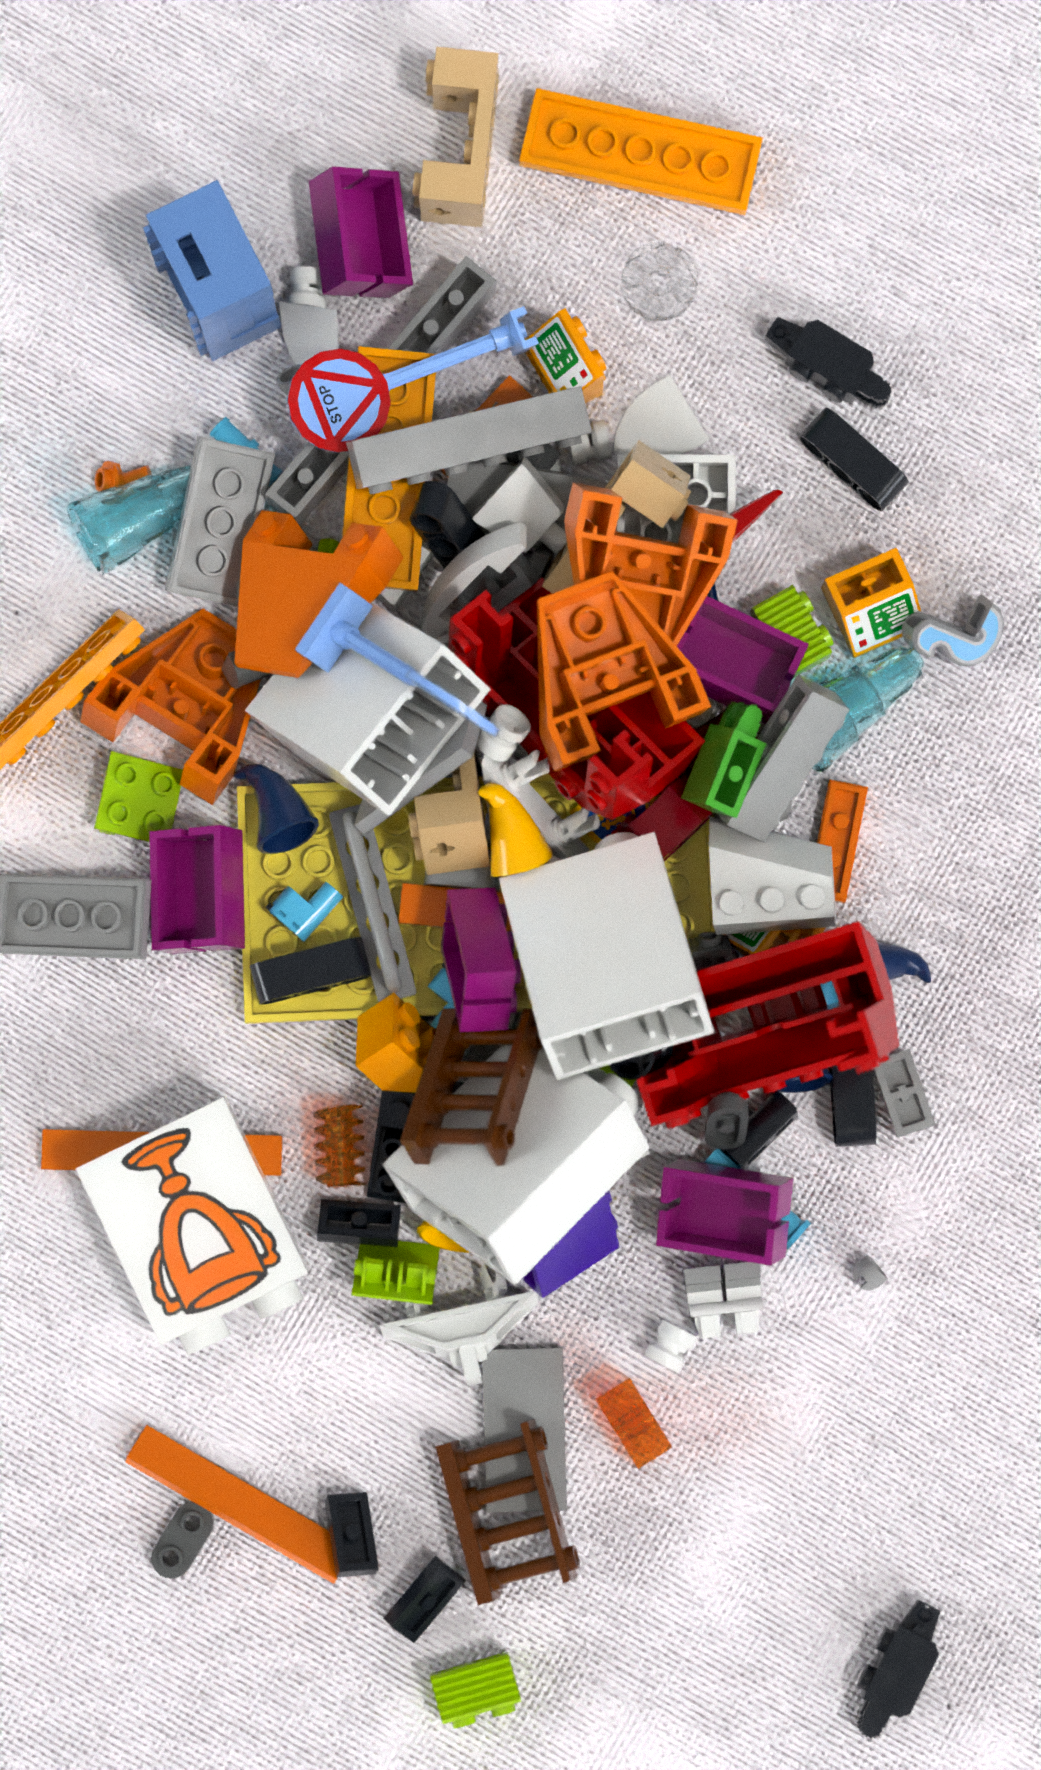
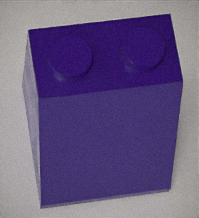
(577, 1250)

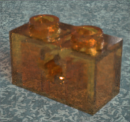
(633, 1422)

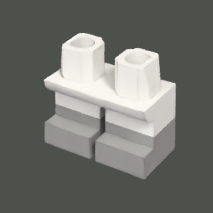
(742, 1297)

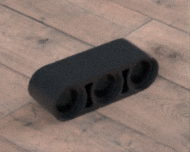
(853, 459)
(443, 522)
(310, 970)
(852, 1107)

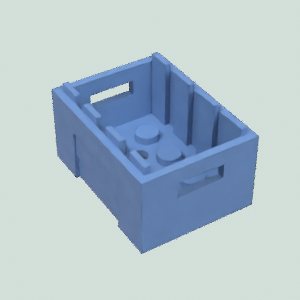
(205, 240)

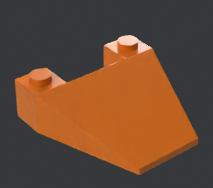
(660, 574)
(289, 585)
(599, 652)
(184, 693)

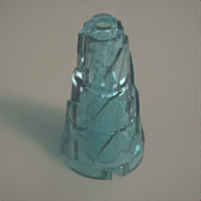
(128, 516)
(868, 693)

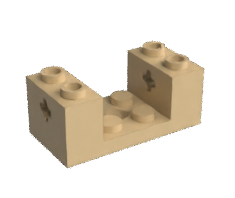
(465, 84)
(647, 485)
(451, 825)

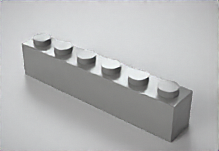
(469, 438)

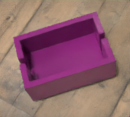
(360, 232)
(741, 657)
(197, 889)
(479, 959)
(724, 1211)

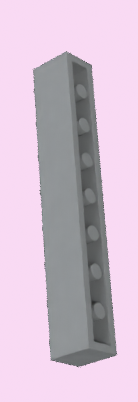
(430, 331)

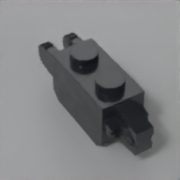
(829, 361)
(900, 1669)

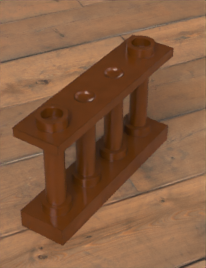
(445, 1067)
(479, 1539)

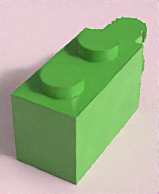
(726, 761)

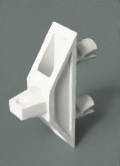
(559, 833)
(464, 1332)

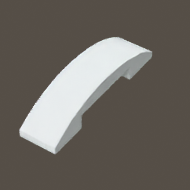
(494, 549)

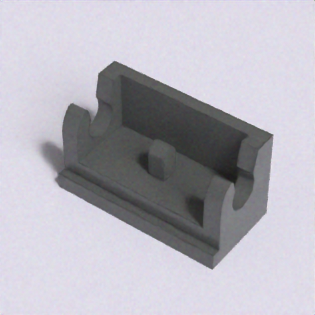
(503, 587)

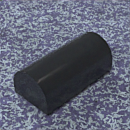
(764, 1128)
(359, 1223)

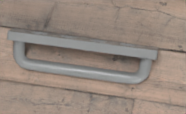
(372, 904)

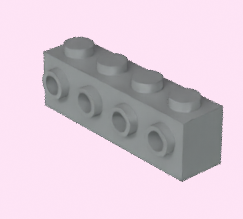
(794, 744)

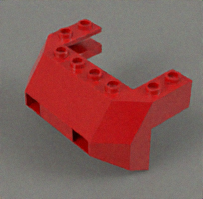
(635, 748)
(790, 1019)

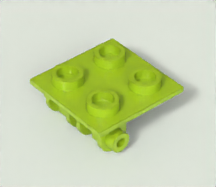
(137, 797)
(396, 1273)

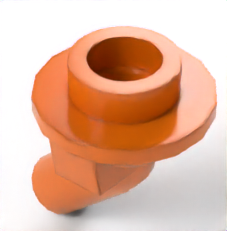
(111, 475)

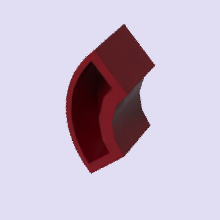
(669, 817)

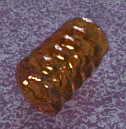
(339, 1146)

